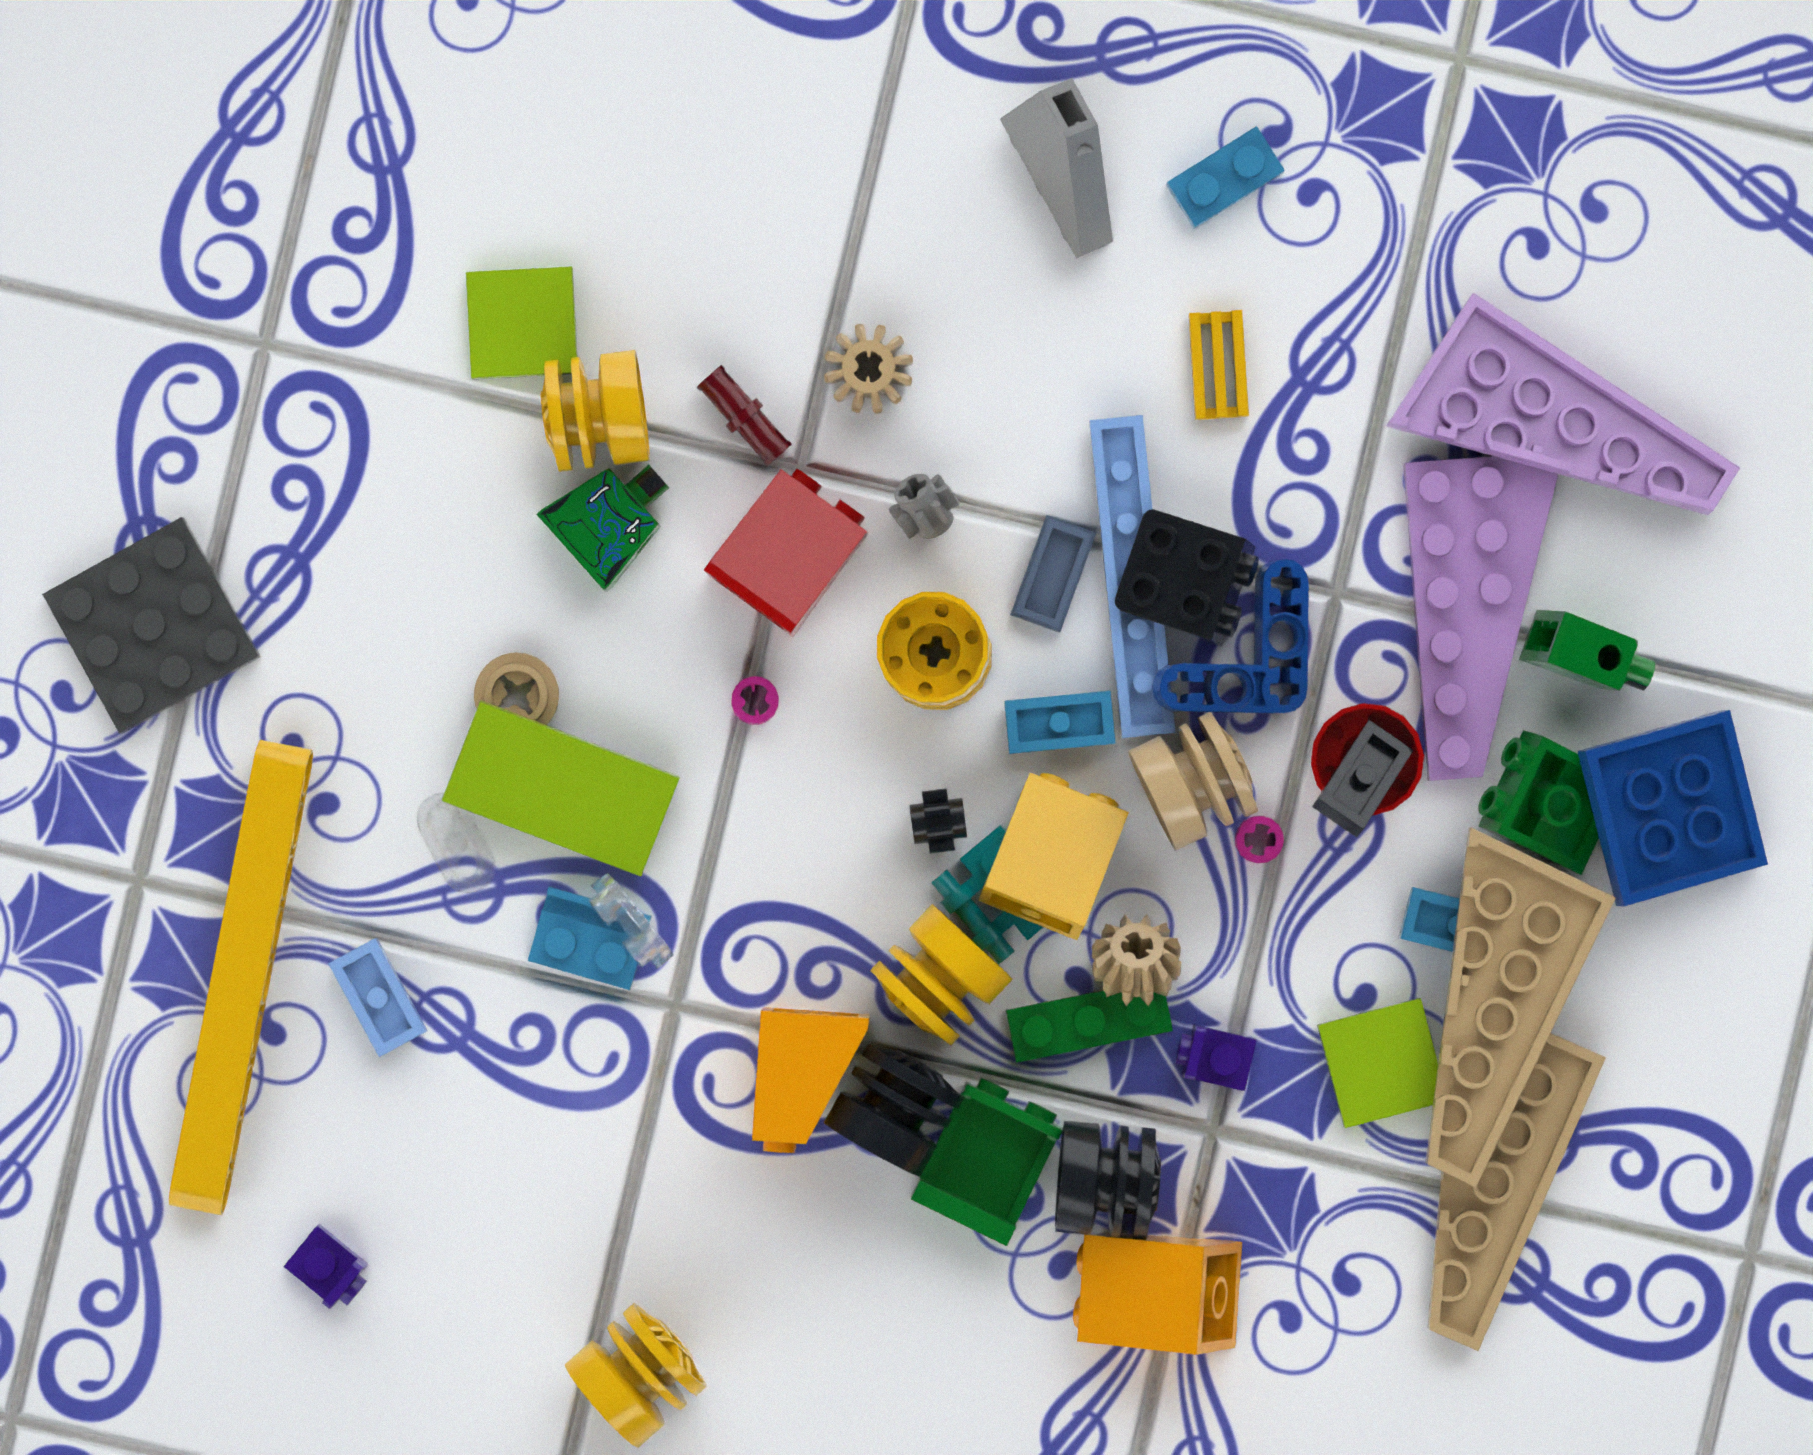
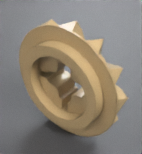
(519, 669)

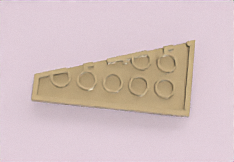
(1511, 971)
(1488, 1225)

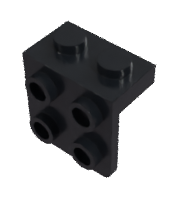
(1186, 576)

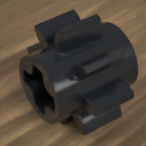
(938, 821)

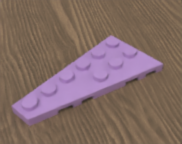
(1531, 403)
(1472, 567)

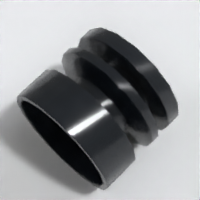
(894, 1109)
(1106, 1180)

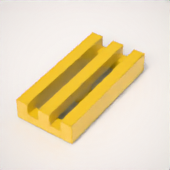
(1216, 320)

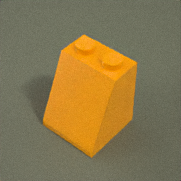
(798, 1071)
(1158, 1292)

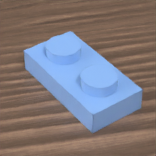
(378, 997)

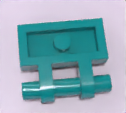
(958, 900)

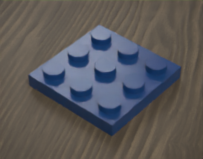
(1672, 808)

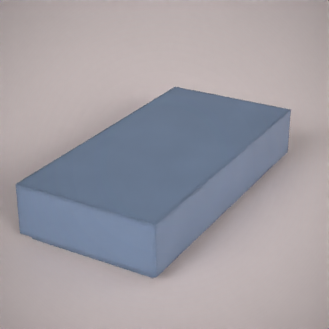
(1053, 573)

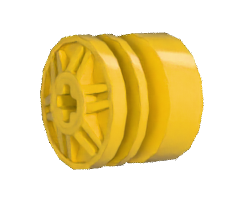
(596, 411)
(917, 625)
(940, 975)
(636, 1375)

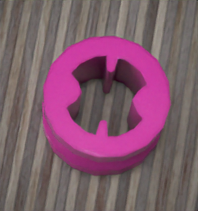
(738, 701)
(1249, 826)

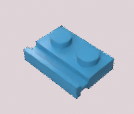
(580, 942)

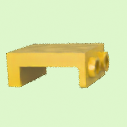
(1054, 855)

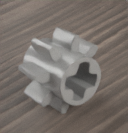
(923, 506)

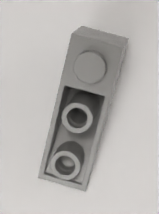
(1064, 157)

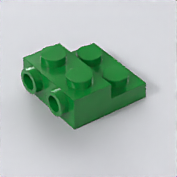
(1542, 802)

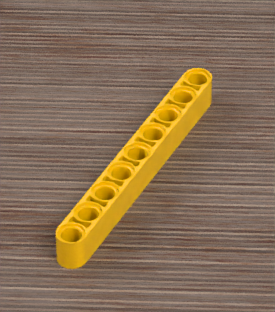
(240, 977)

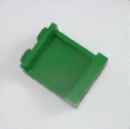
(987, 1161)

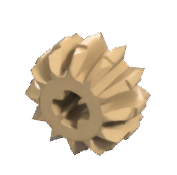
(851, 368)
(1136, 959)

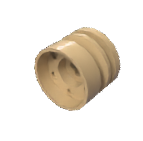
(1193, 780)

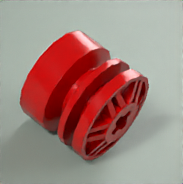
(1340, 732)

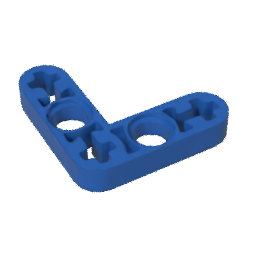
(1256, 677)

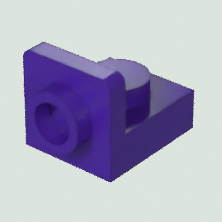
(1216, 1057)
(328, 1267)

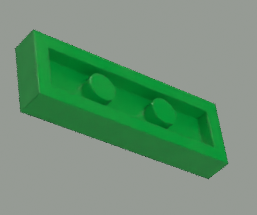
(1084, 1023)

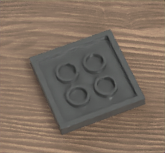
(151, 625)

